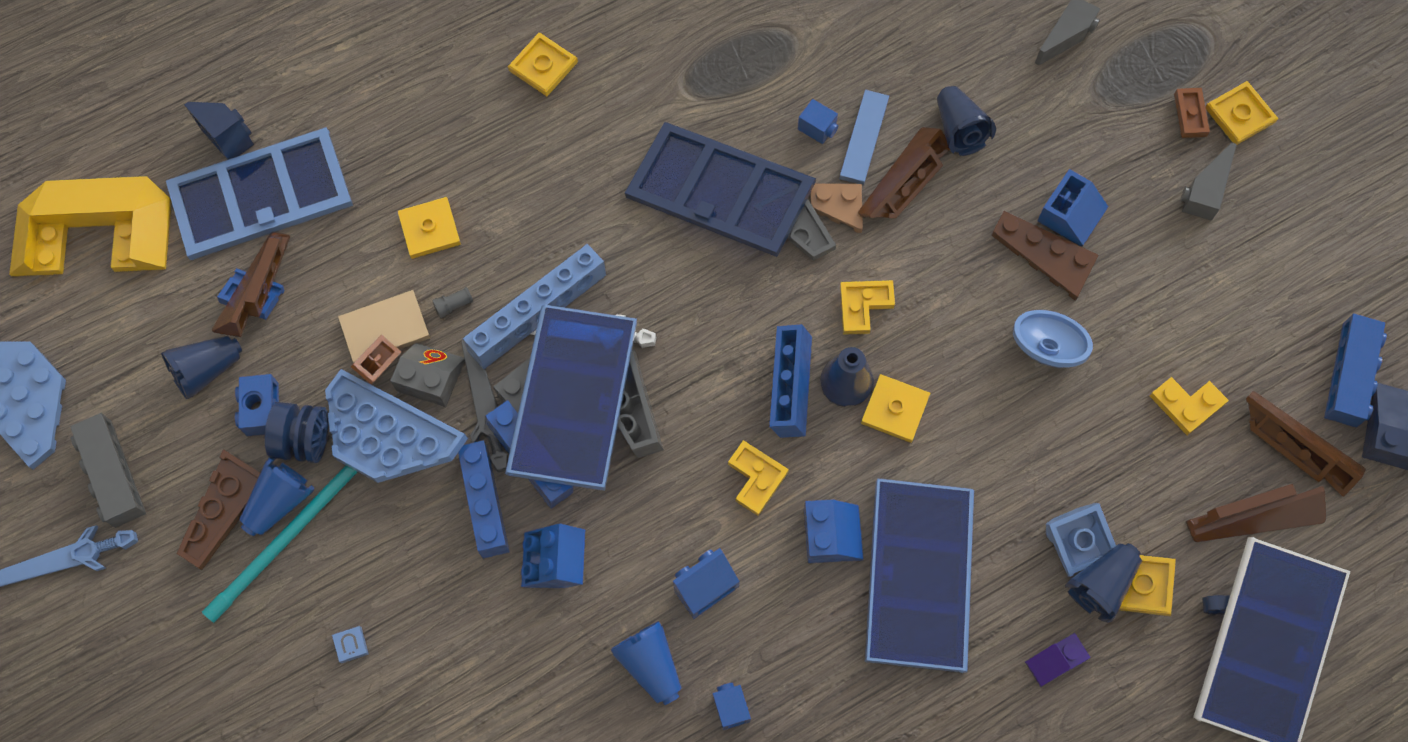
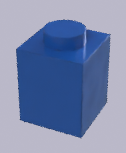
(818, 121)
(731, 706)

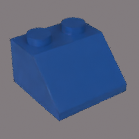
(832, 531)

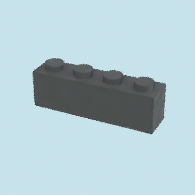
(107, 470)

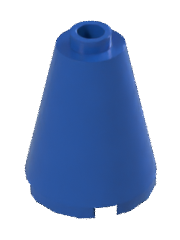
(273, 497)
(650, 663)

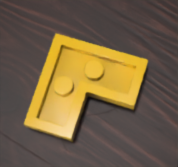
(859, 298)
(1185, 410)
(763, 475)

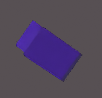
(1057, 659)

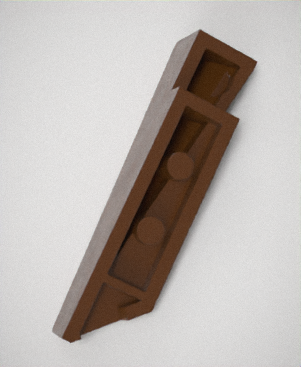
(907, 175)
(254, 287)
(1303, 446)
(1261, 513)

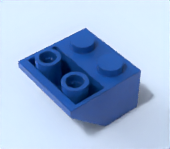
(1073, 208)
(553, 557)
(705, 582)

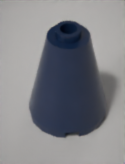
(963, 122)
(200, 363)
(847, 378)
(1106, 581)

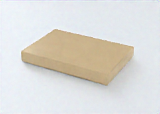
(395, 318)

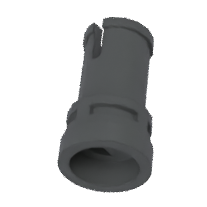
(445, 305)

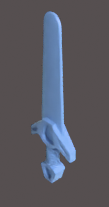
(76, 554)

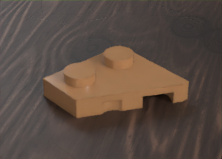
(839, 203)

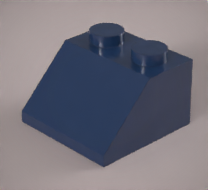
(222, 127)

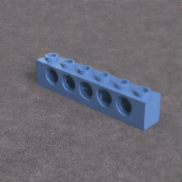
(522, 314)

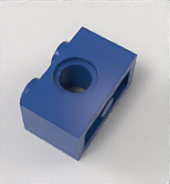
(252, 390)

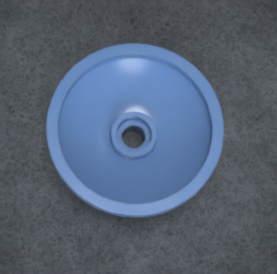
(1052, 339)

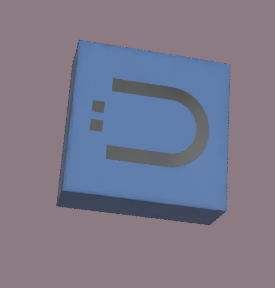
(350, 644)

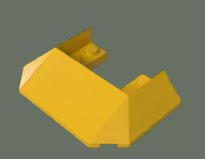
(130, 203)

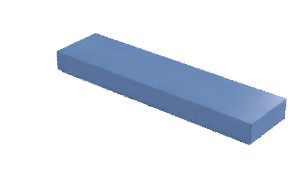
(864, 137)

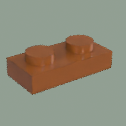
(1191, 112)

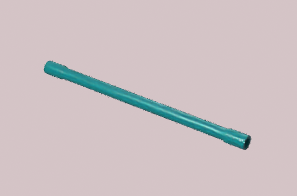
(226, 598)

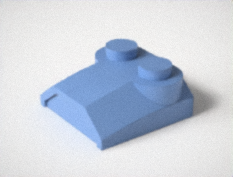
(1080, 537)

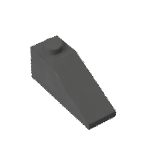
(1070, 29)
(1207, 189)

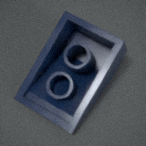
(1388, 427)

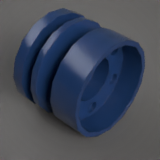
(296, 432)

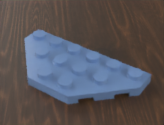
(29, 401)
(384, 434)

